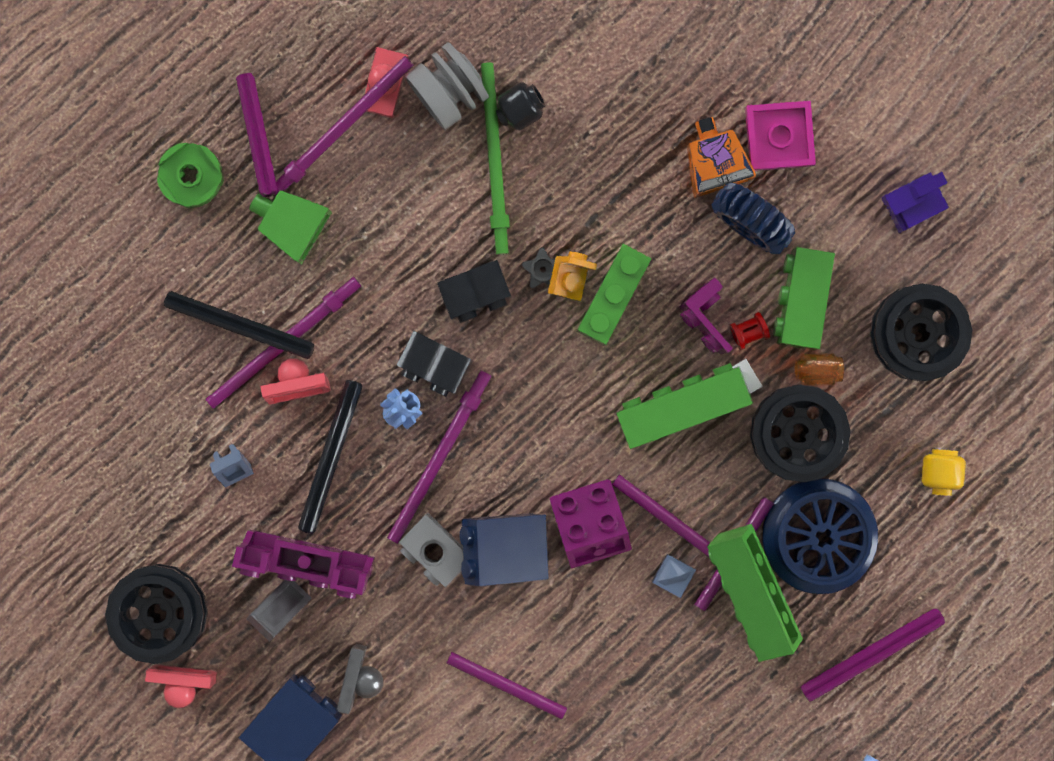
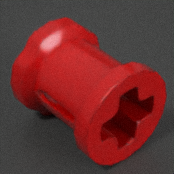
(749, 331)

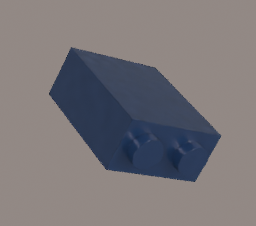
(504, 549)
(291, 722)

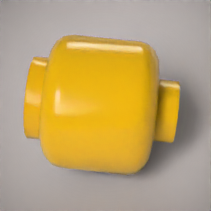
(943, 471)

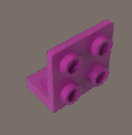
(693, 317)
(590, 523)

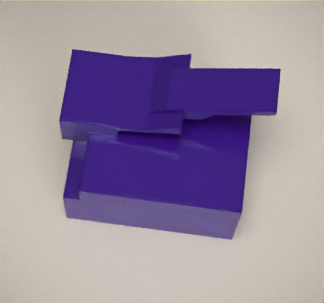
(916, 201)

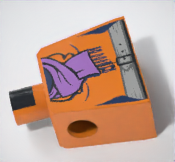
(716, 159)

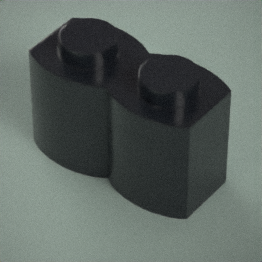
(474, 291)
(433, 363)

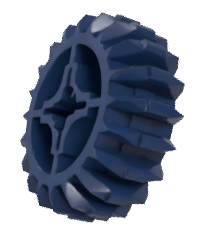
(753, 218)

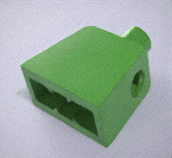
(290, 222)

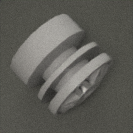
(447, 86)

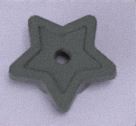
(533, 267)

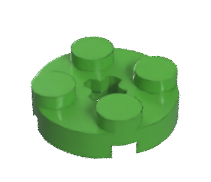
(194, 157)

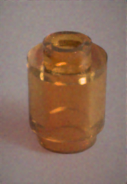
(819, 369)

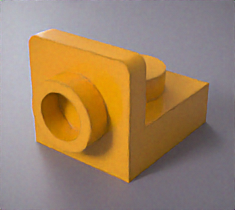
(570, 275)

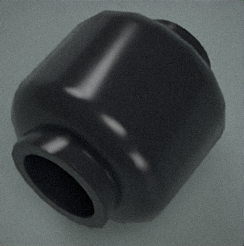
(520, 106)

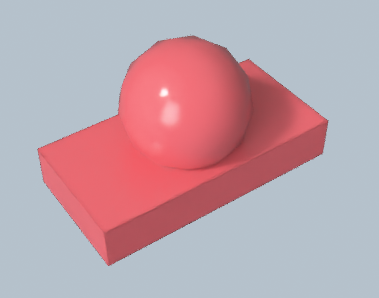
(383, 62)
(294, 383)
(180, 682)

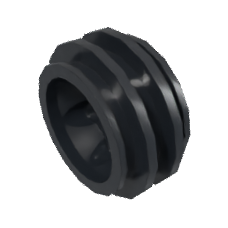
(955, 327)
(830, 417)
(126, 631)

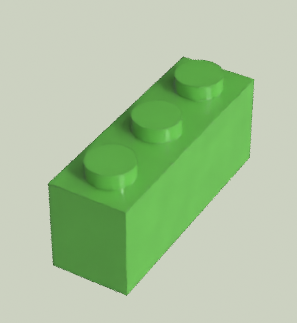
(614, 295)
(804, 298)

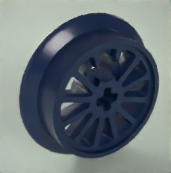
(794, 571)

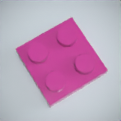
(780, 135)

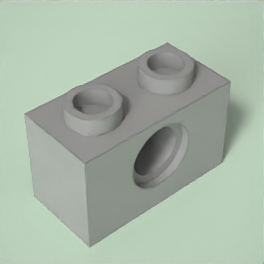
(428, 532)

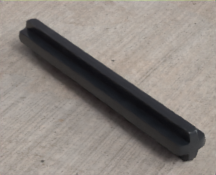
(239, 325)
(330, 456)

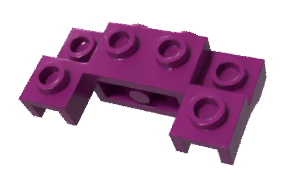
(301, 559)

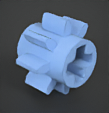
(401, 408)

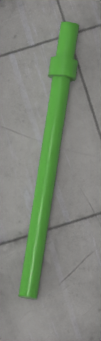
(499, 220)

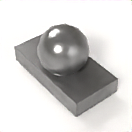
(278, 609)
(358, 680)

